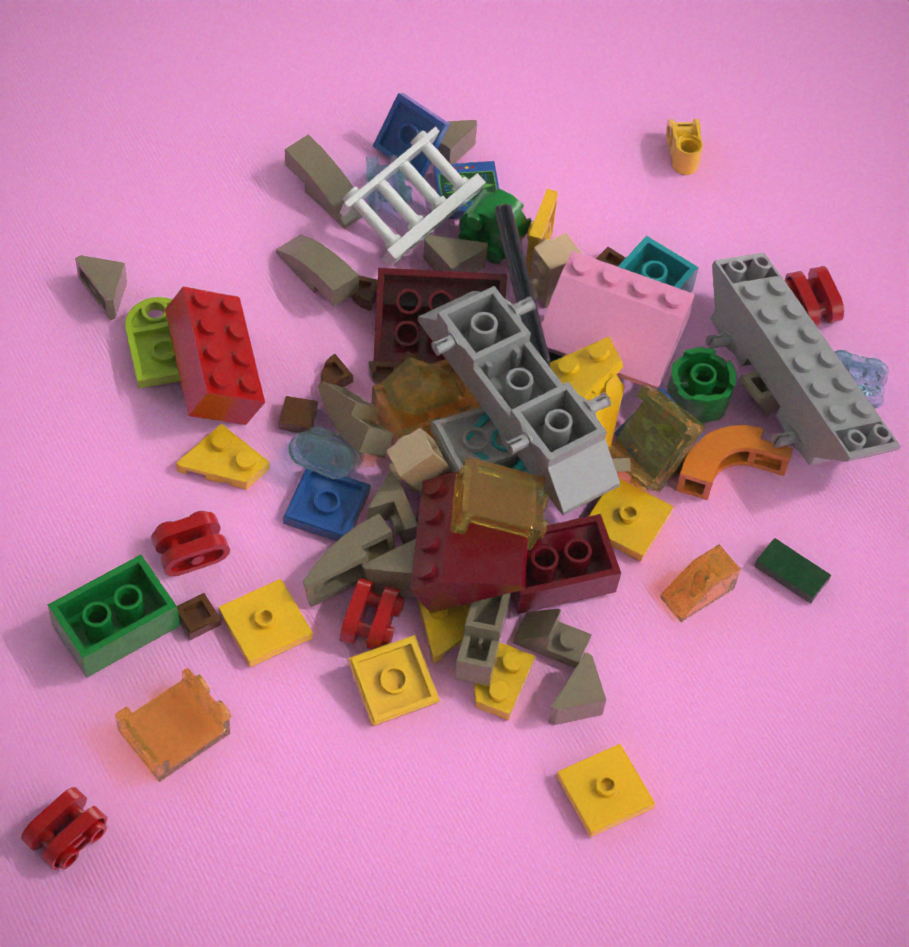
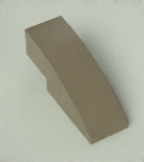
(321, 177)
(319, 268)
(355, 420)
(342, 562)
(482, 640)

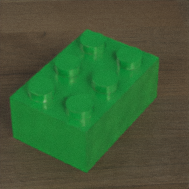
(113, 615)

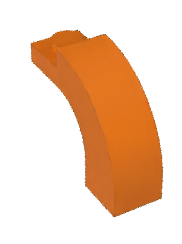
(725, 449)

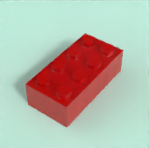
(214, 356)

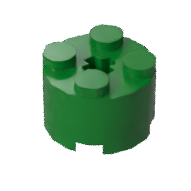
(481, 225)
(702, 383)

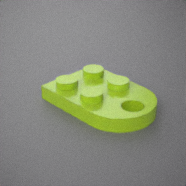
(151, 344)

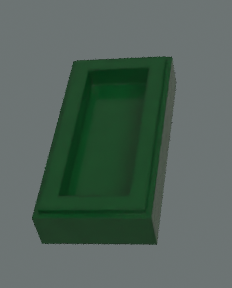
(792, 570)

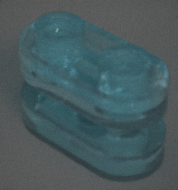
(397, 182)
(868, 373)
(324, 453)

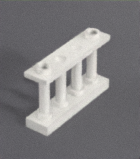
(418, 225)

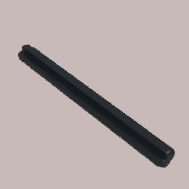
(520, 276)

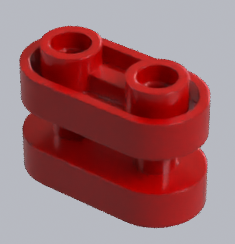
(817, 294)
(190, 543)
(388, 605)
(64, 849)

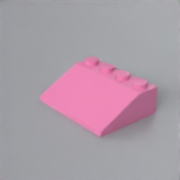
(635, 311)

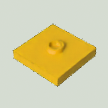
(543, 226)
(632, 518)
(265, 622)
(393, 680)
(605, 790)

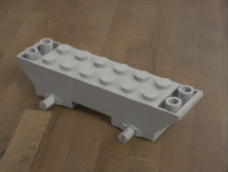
(817, 396)
(536, 413)

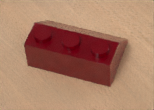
(569, 565)

